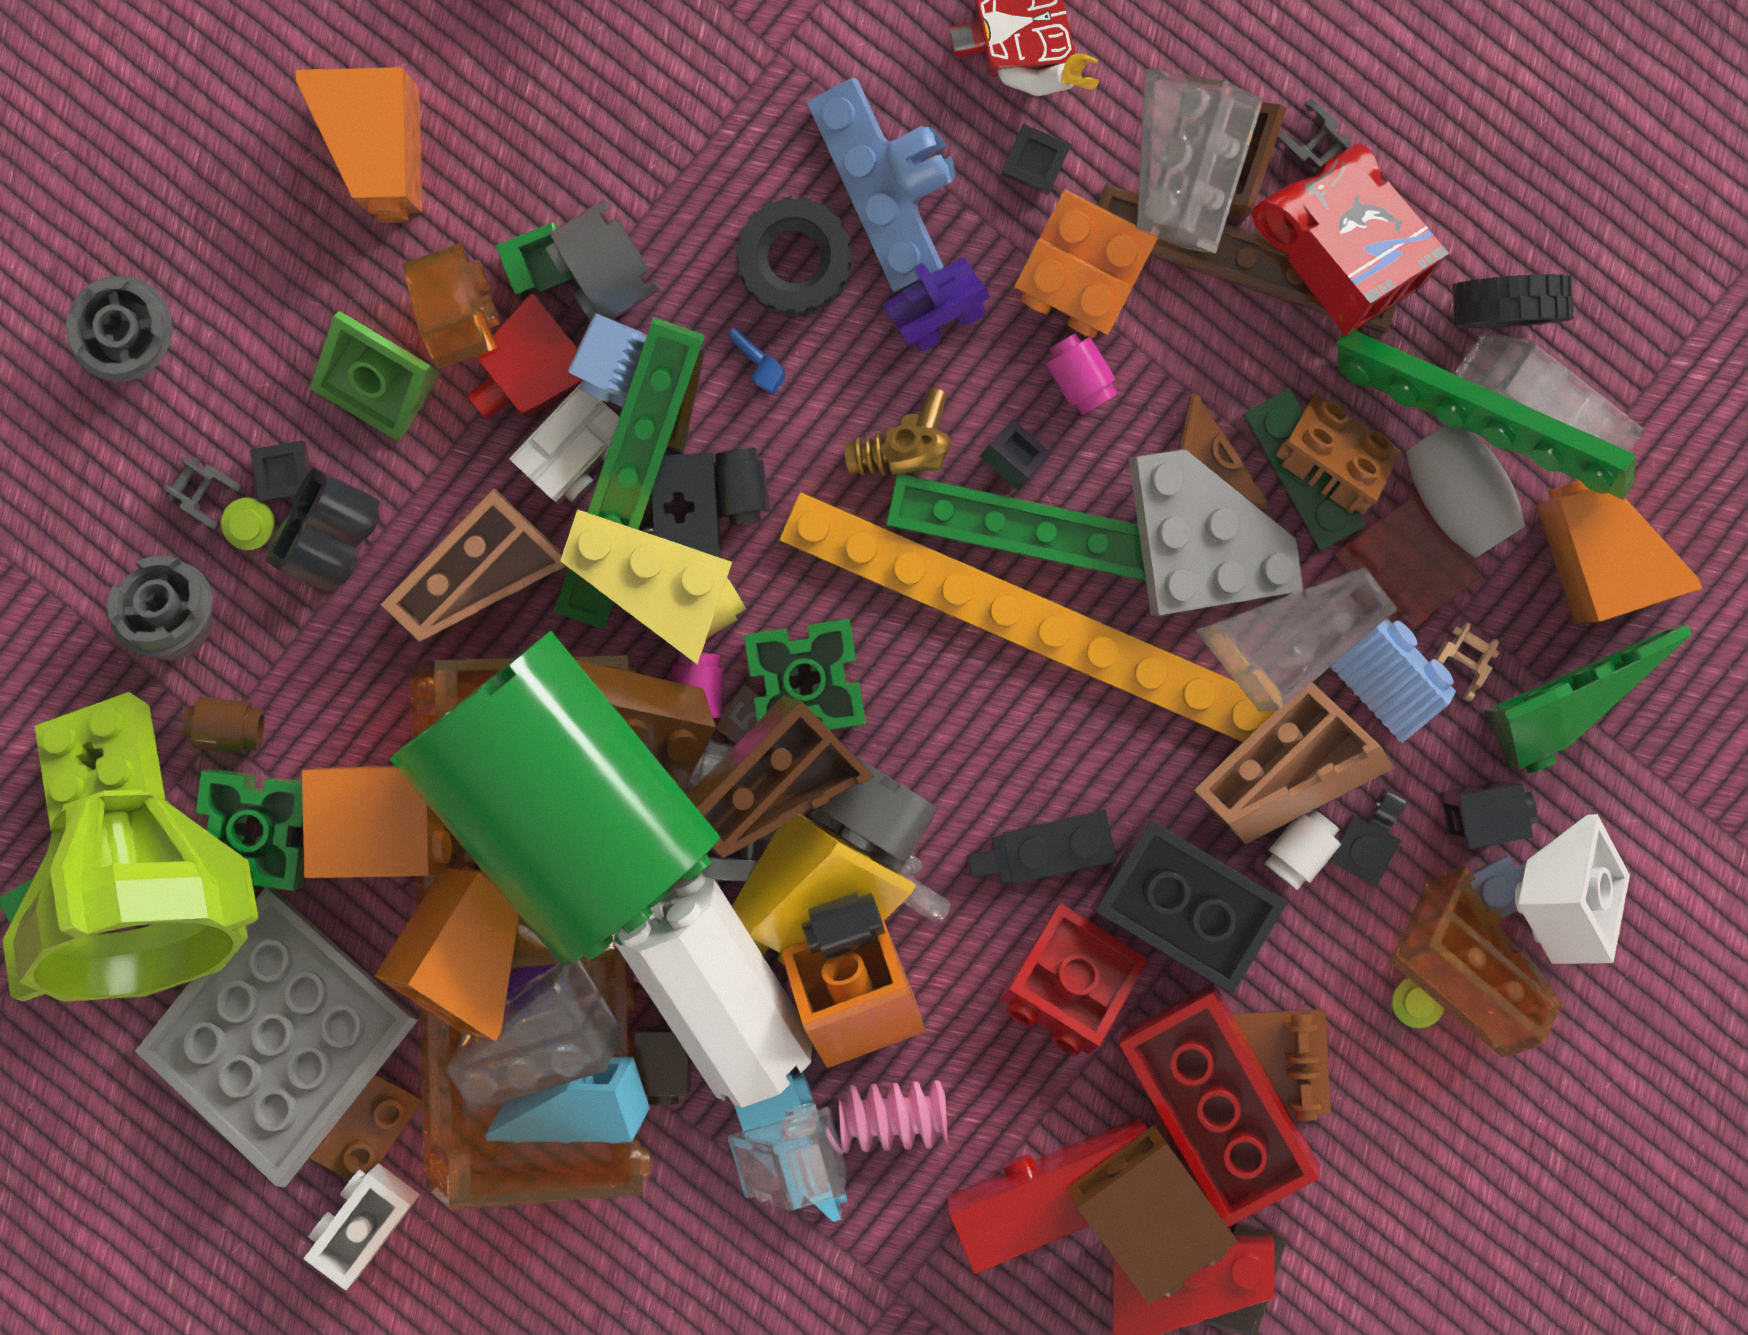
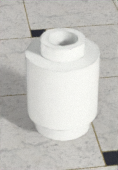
(1303, 849)

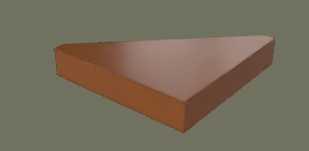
(1211, 447)

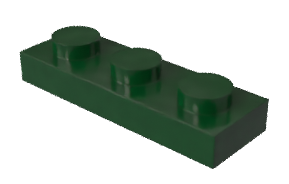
(1321, 516)

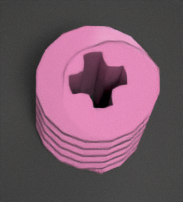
(893, 1116)

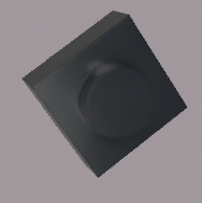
(1036, 159)
(1015, 455)
(280, 470)

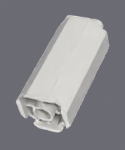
(717, 993)

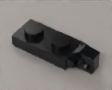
(1047, 849)

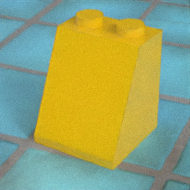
(806, 869)

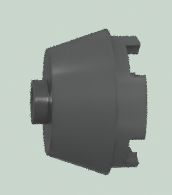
(119, 328)
(161, 609)

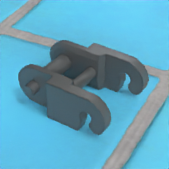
(1328, 129)
(189, 504)

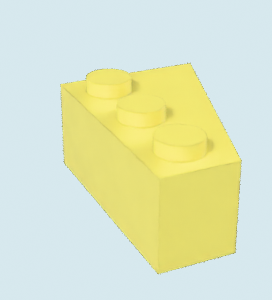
(650, 577)

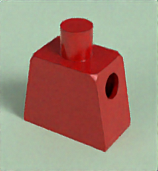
(528, 363)

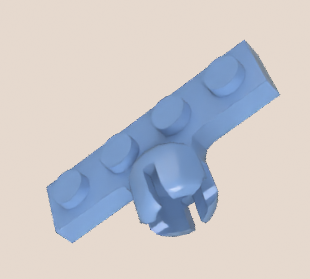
(884, 178)

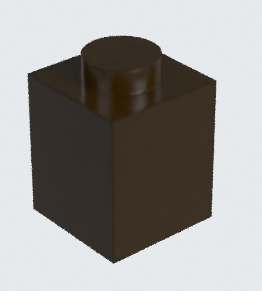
(662, 1065)

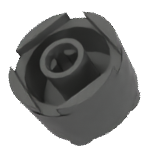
(601, 262)
(879, 815)

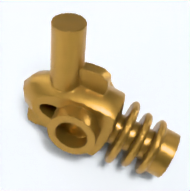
(906, 448)

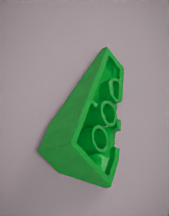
(1561, 710)

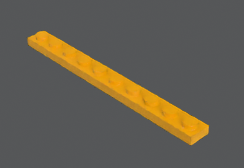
(1021, 617)

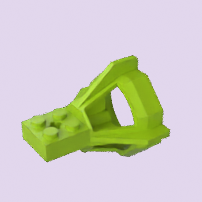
(121, 866)

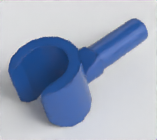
(768, 373)

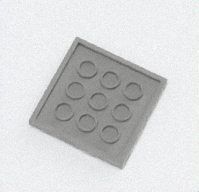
(277, 1039)

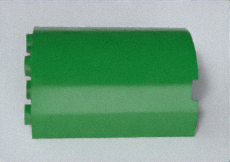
(558, 802)

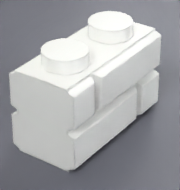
(568, 446)

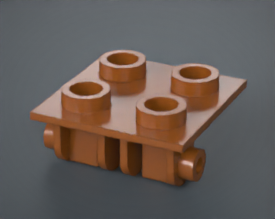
(1343, 449)
(1294, 1057)
(367, 1128)

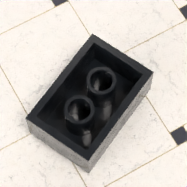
(1189, 905)

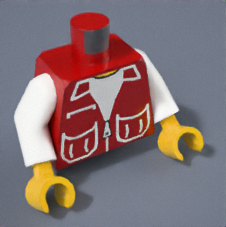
(1024, 45)

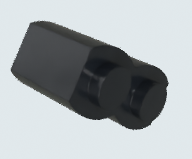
(323, 531)

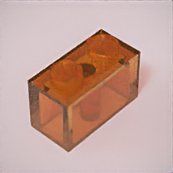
(450, 305)

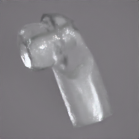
(922, 898)

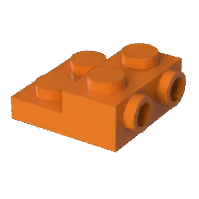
(1084, 264)

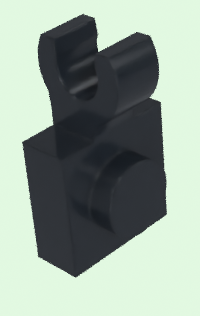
(1366, 844)

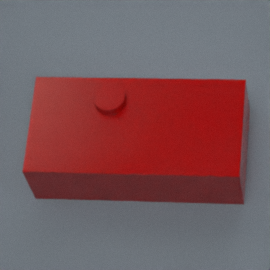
(1219, 1105)
(1030, 1199)

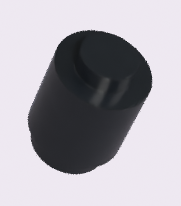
(741, 486)
(843, 925)

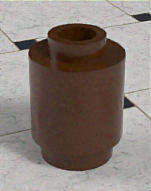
(224, 725)

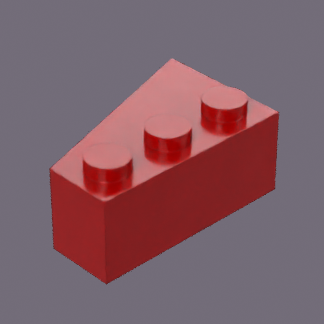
(1231, 1284)

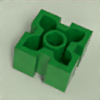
(826, 650)
(234, 800)

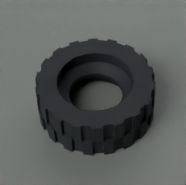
(785, 217)
(1513, 301)

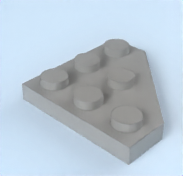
(1205, 538)

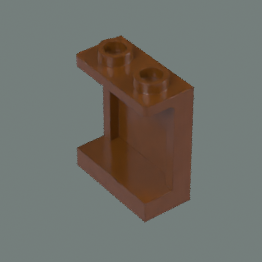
(1152, 1216)

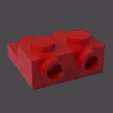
(1073, 981)

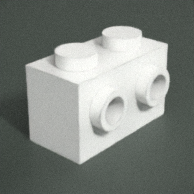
(362, 1225)

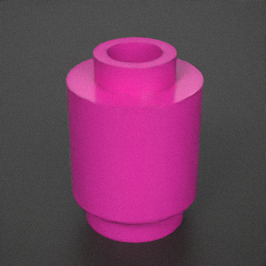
(1081, 373)
(704, 675)

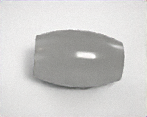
(1465, 489)

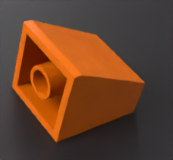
(372, 134)
(1609, 555)
(369, 825)
(457, 953)
(853, 999)

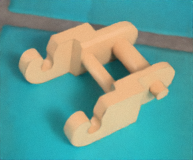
(1481, 668)

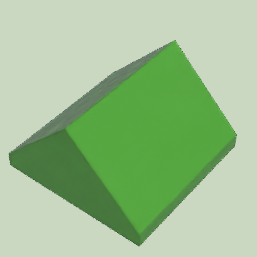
(372, 377)

